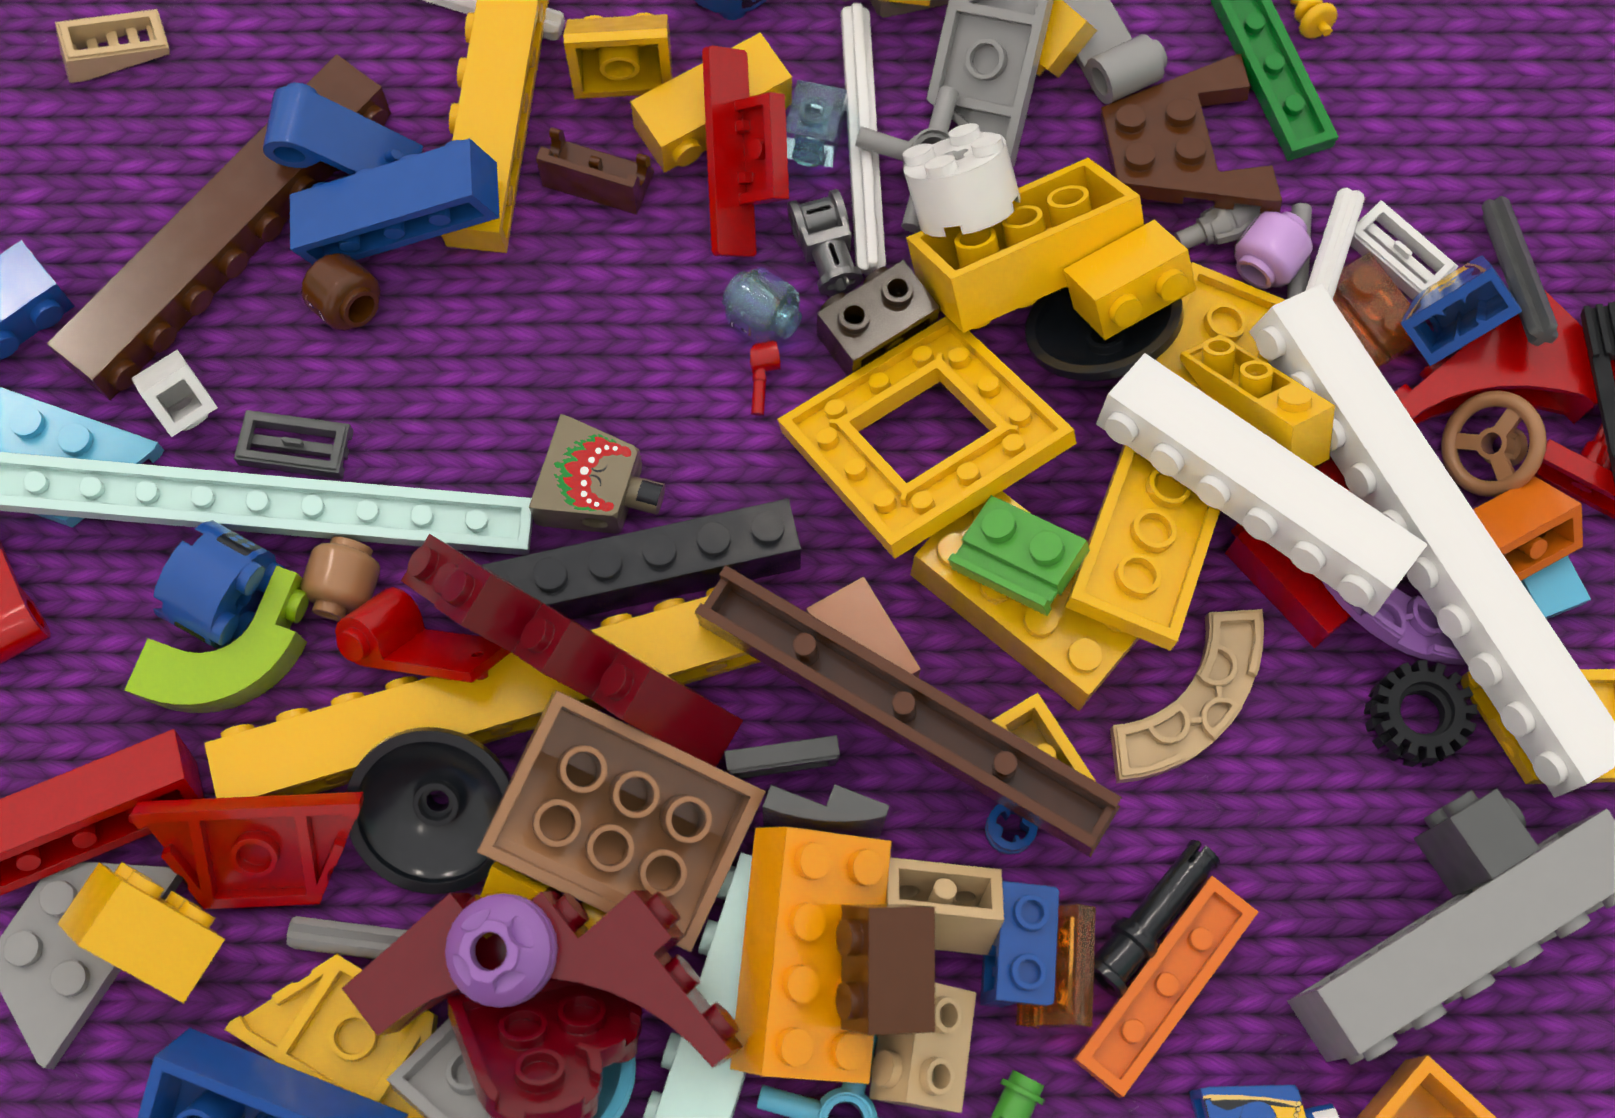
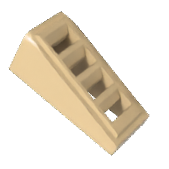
(99, 61)

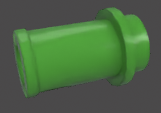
(1018, 1097)

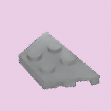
(992, 61)
(45, 974)

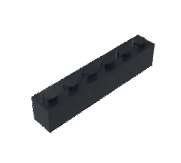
(658, 560)

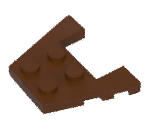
(1164, 148)

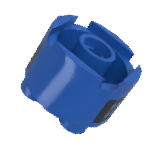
(214, 584)

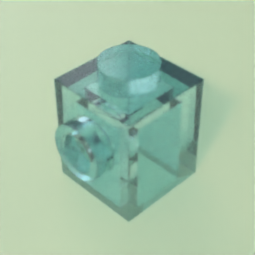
(815, 123)

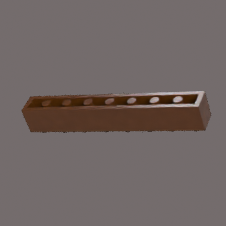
(199, 249)

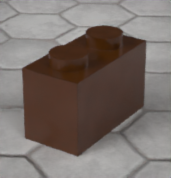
(887, 969)

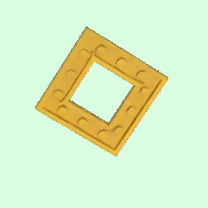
(903, 514)

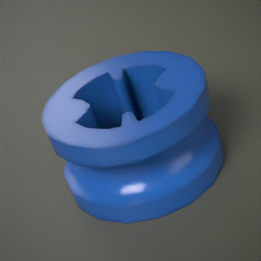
(994, 831)

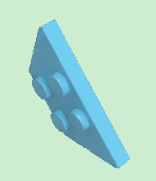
(47, 430)

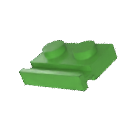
(1019, 555)

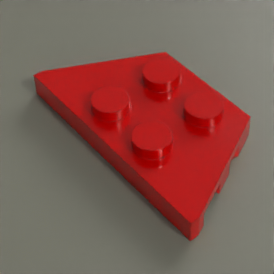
(254, 846)

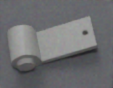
(1112, 58)

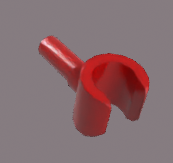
(763, 358)

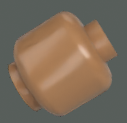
(340, 577)

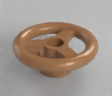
(1513, 446)

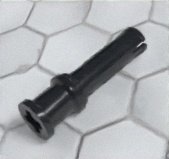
(1136, 937)

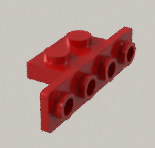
(743, 150)

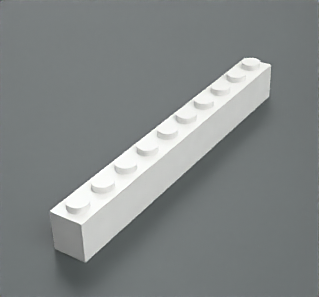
(1461, 569)

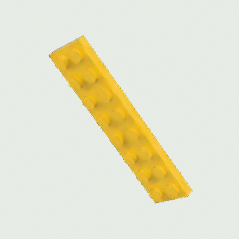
(1150, 525)

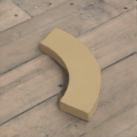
(1204, 709)

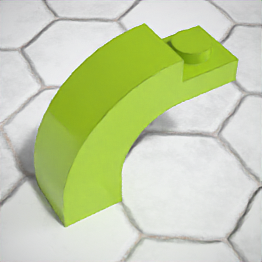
(232, 673)

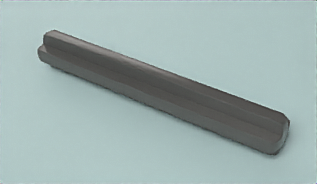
(1520, 271)

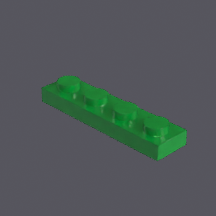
(1277, 76)

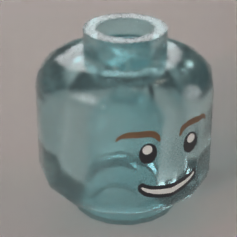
(762, 305)

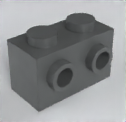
(1475, 839)

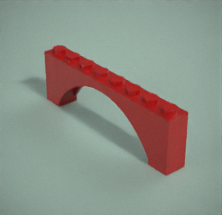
(1548, 376)

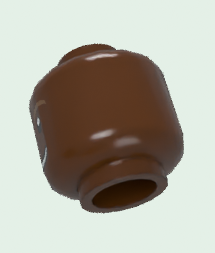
(341, 291)

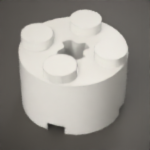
(961, 181)

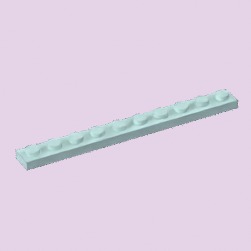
(263, 503)

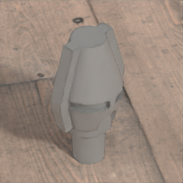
(1218, 226)

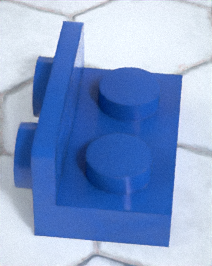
(1024, 952)

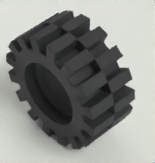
(1442, 691)

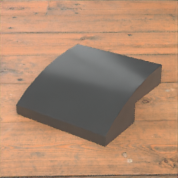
(844, 814)

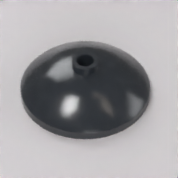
(1075, 351)
(407, 832)

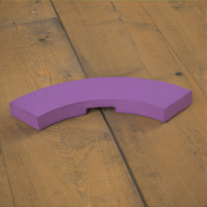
(1407, 626)

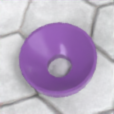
(529, 945)

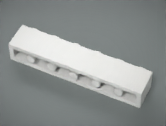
(1259, 484)

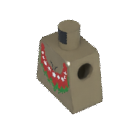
(591, 481)

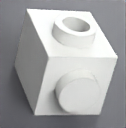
(174, 394)

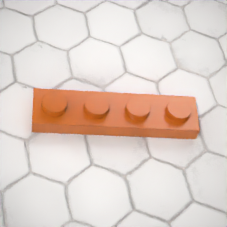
(1165, 987)

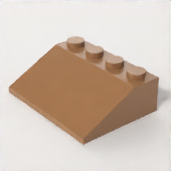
(619, 813)

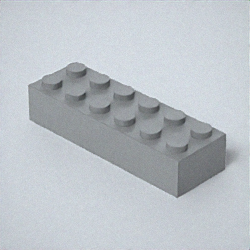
(1461, 944)

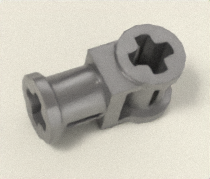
(825, 237)

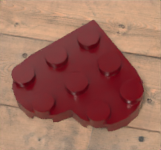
(547, 1051)

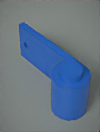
(316, 129)

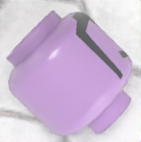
(1272, 249)

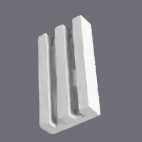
(1395, 256)

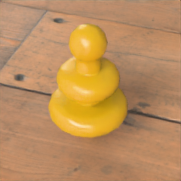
(1314, 17)

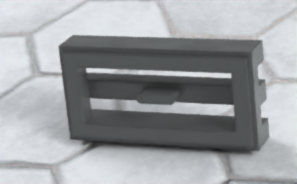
(336, 452)
(783, 757)

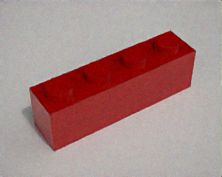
(90, 808)

